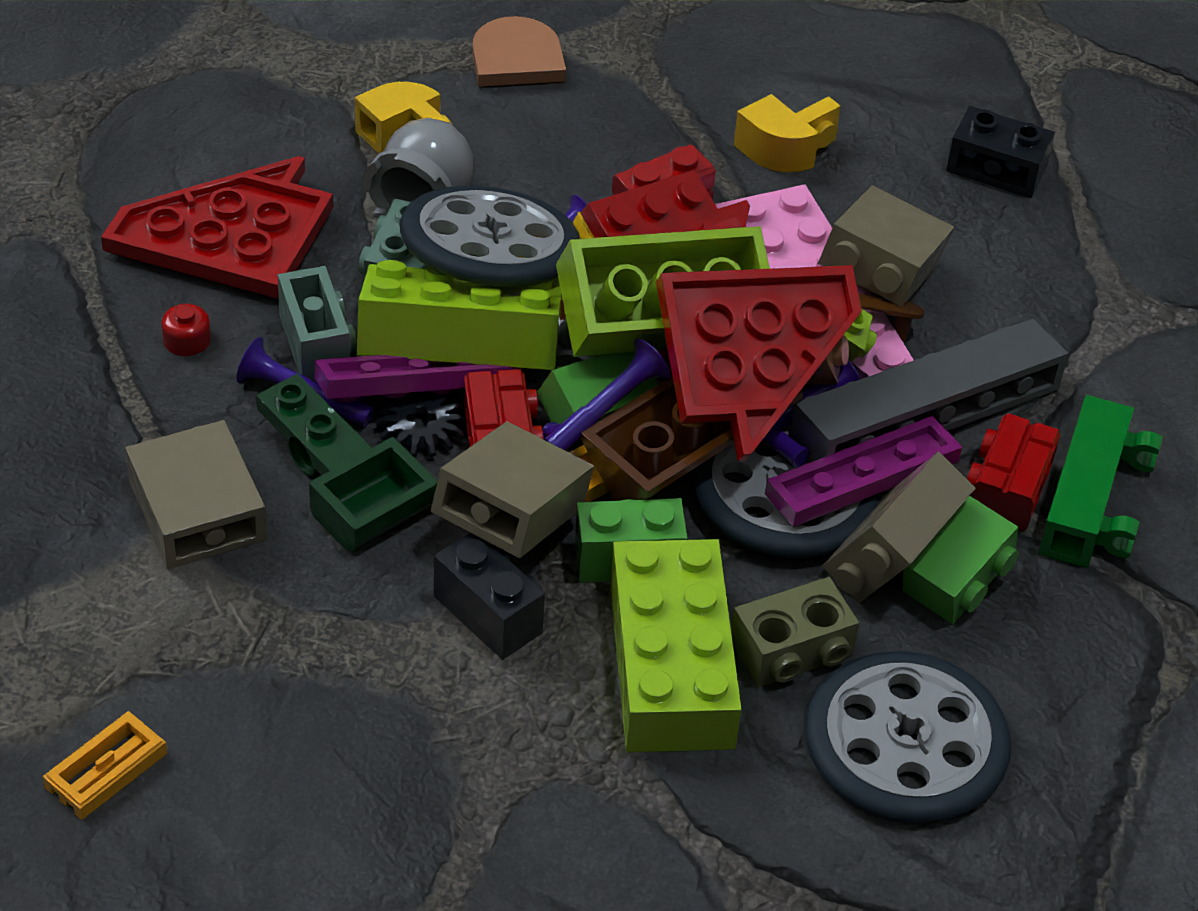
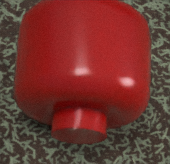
(186, 329)

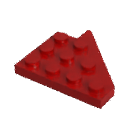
(660, 207)
(227, 229)
(751, 340)

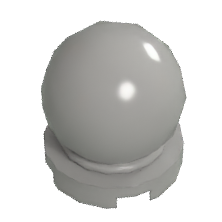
(418, 160)

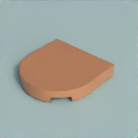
(517, 53)

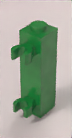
(1086, 480)

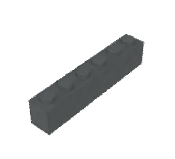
(949, 385)

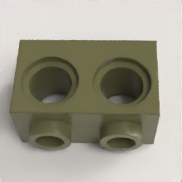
(794, 632)

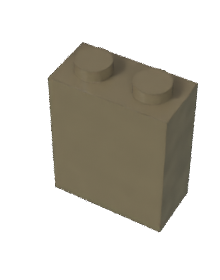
(887, 244)
(511, 488)
(196, 494)
(899, 527)

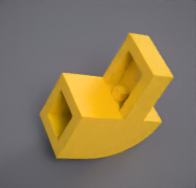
(392, 106)
(784, 139)

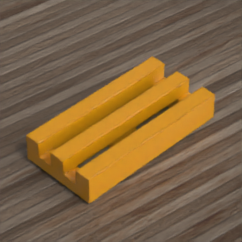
(111, 771)

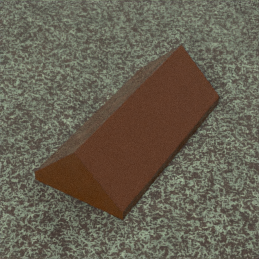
(648, 447)

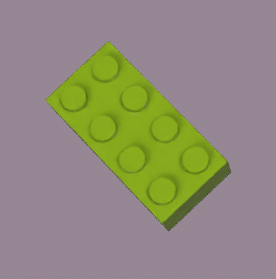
(613, 288)
(456, 321)
(674, 646)

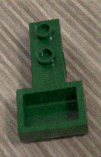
(359, 486)

